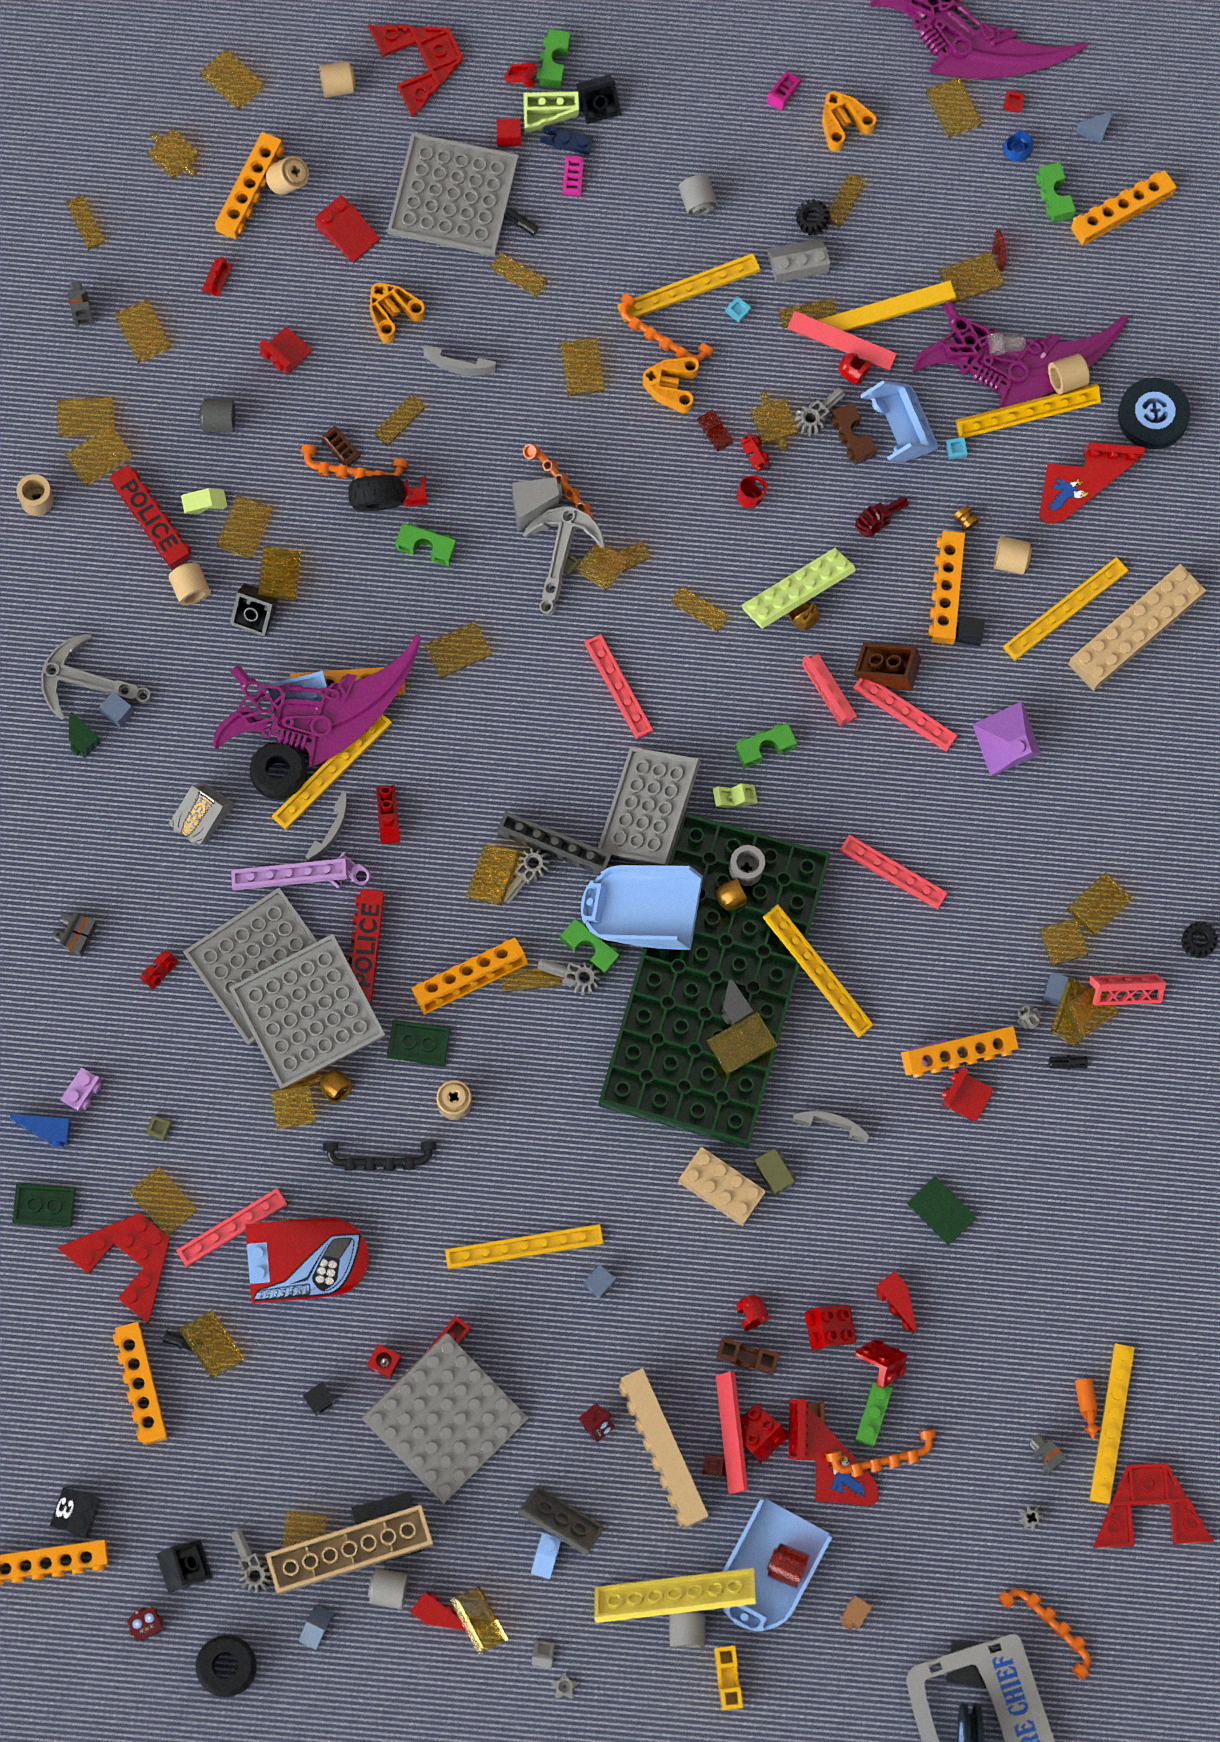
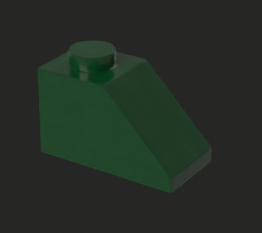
(81, 737)

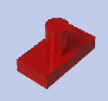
(521, 73)

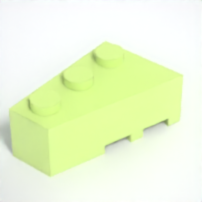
(548, 109)

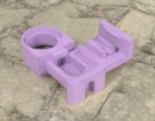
(353, 870)

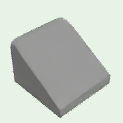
(543, 1654)

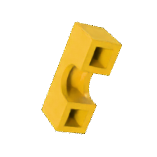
(728, 1678)

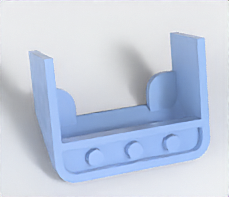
(905, 418)

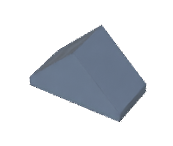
(1095, 127)
(315, 1627)

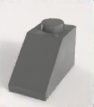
(735, 1005)

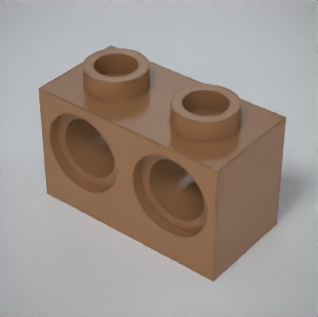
(855, 1613)

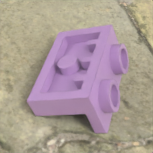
(81, 1090)

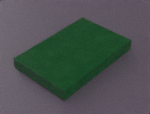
(418, 1043)
(44, 1205)
(941, 1210)

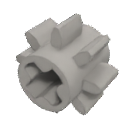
(1028, 1017)
(1036, 1517)

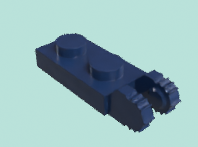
(567, 140)

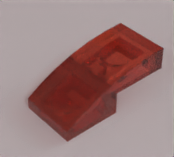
(999, 248)
(714, 430)
(715, 1465)

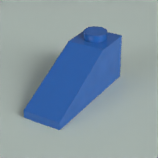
(50, 1129)

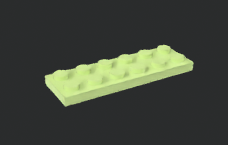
(798, 588)

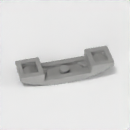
(482, 366)
(318, 849)
(855, 1132)

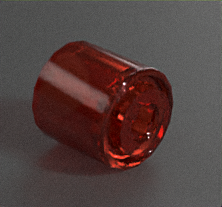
(787, 1565)

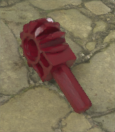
(878, 516)

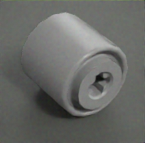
(698, 195)
(749, 856)
(388, 1588)
(687, 1630)

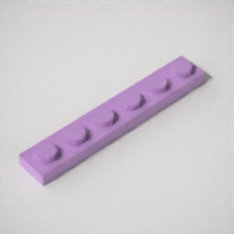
(289, 874)

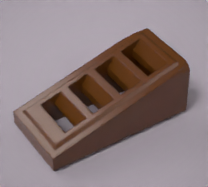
(344, 442)

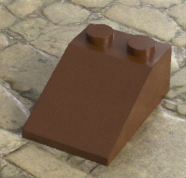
(888, 665)

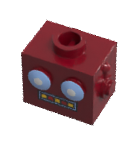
(597, 1422)
(145, 1623)

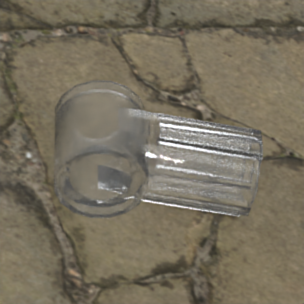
(1002, 343)

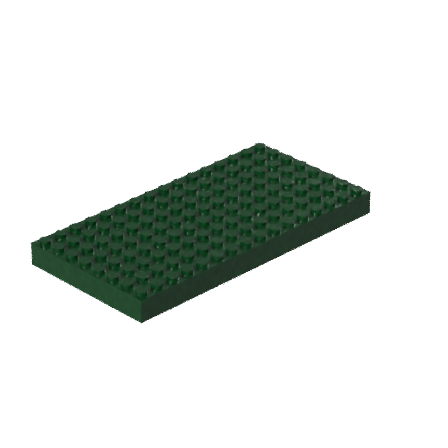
(677, 996)

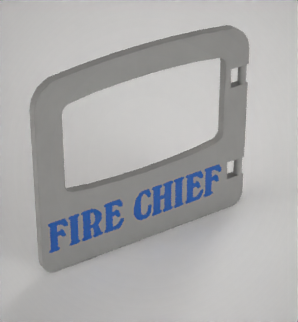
(1007, 1682)

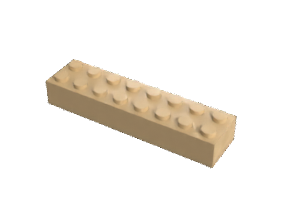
(1136, 627)
(663, 1447)
(349, 1549)

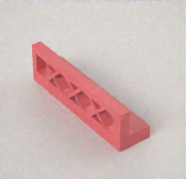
(829, 689)
(1130, 984)

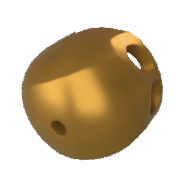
(804, 616)
(731, 895)
(333, 1084)

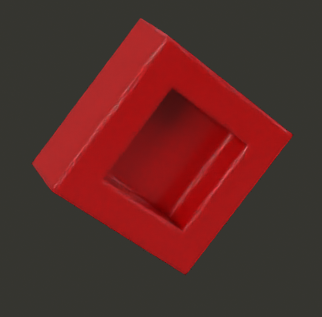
(1013, 101)

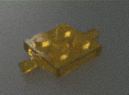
(173, 154)
(773, 421)

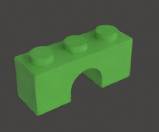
(556, 45)
(1058, 207)
(411, 537)
(779, 737)
(578, 935)
(873, 1415)

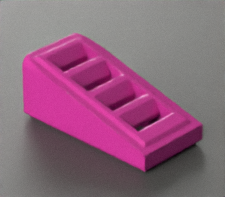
(778, 100)
(575, 164)

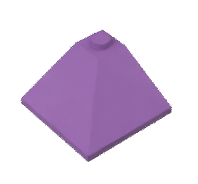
(1006, 739)

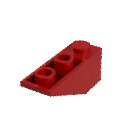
(387, 814)
(897, 1296)
(434, 1614)

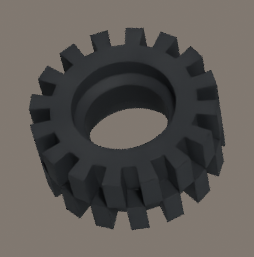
(811, 207)
(1205, 930)

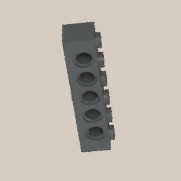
(554, 843)

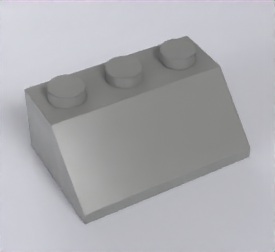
(799, 260)

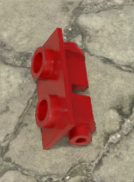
(217, 276)
(760, 457)
(165, 963)

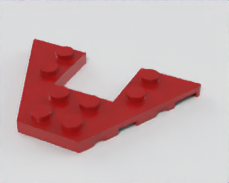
(437, 50)
(141, 1242)
(1150, 1486)

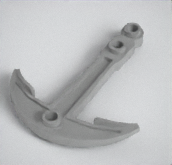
(565, 533)
(70, 675)

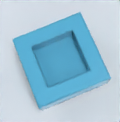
(738, 309)
(956, 448)

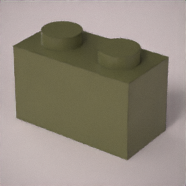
(774, 1171)

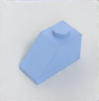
(546, 1556)

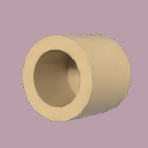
(337, 79)
(287, 175)
(1069, 373)
(35, 486)
(1012, 555)
(189, 584)
(456, 1109)

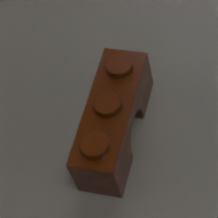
(858, 448)
(751, 1358)

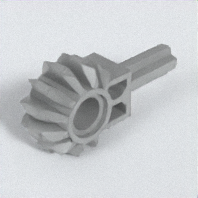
(818, 412)
(526, 874)
(571, 974)
(249, 1563)

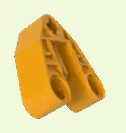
(856, 112)
(402, 298)
(666, 381)

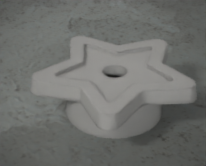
(569, 1686)

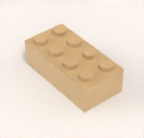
(722, 1186)

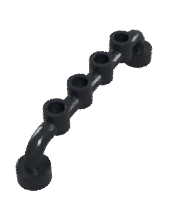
(370, 1163)

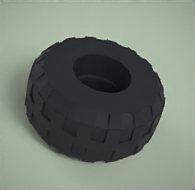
(376, 492)
(278, 753)
(246, 1666)

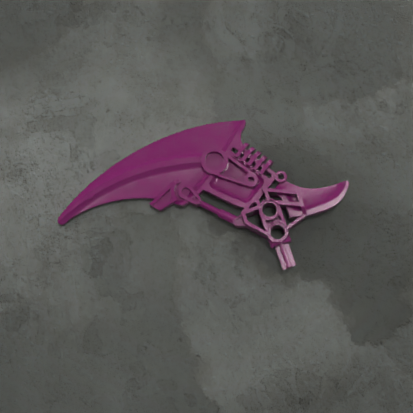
(973, 53)
(1016, 374)
(333, 722)

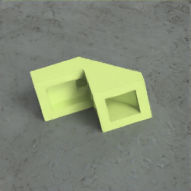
(201, 500)
(736, 796)

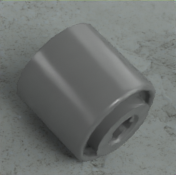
(218, 415)

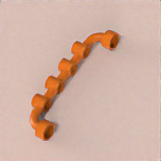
(651, 333)
(532, 451)
(343, 470)
(875, 1464)
(1061, 1629)

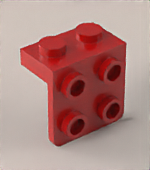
(285, 350)
(966, 1095)
(830, 1326)
(887, 1358)
(761, 1433)

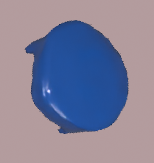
(1018, 146)

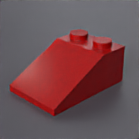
(346, 229)

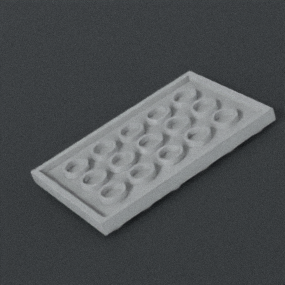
(649, 806)

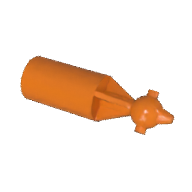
(1087, 1404)

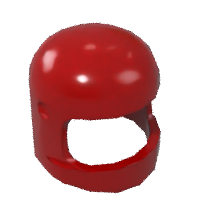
(853, 369)
(748, 493)
(415, 495)
(754, 1310)

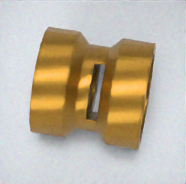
(966, 518)

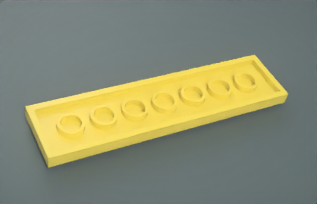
(675, 1595)

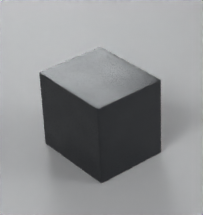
(970, 630)
(319, 1399)

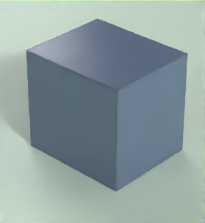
(116, 709)
(1055, 988)
(599, 1282)

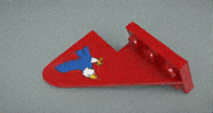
(1070, 487)
(811, 1441)

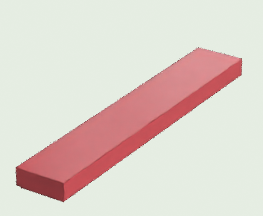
(841, 340)
(618, 686)
(906, 713)
(893, 872)
(231, 1227)
(731, 1433)

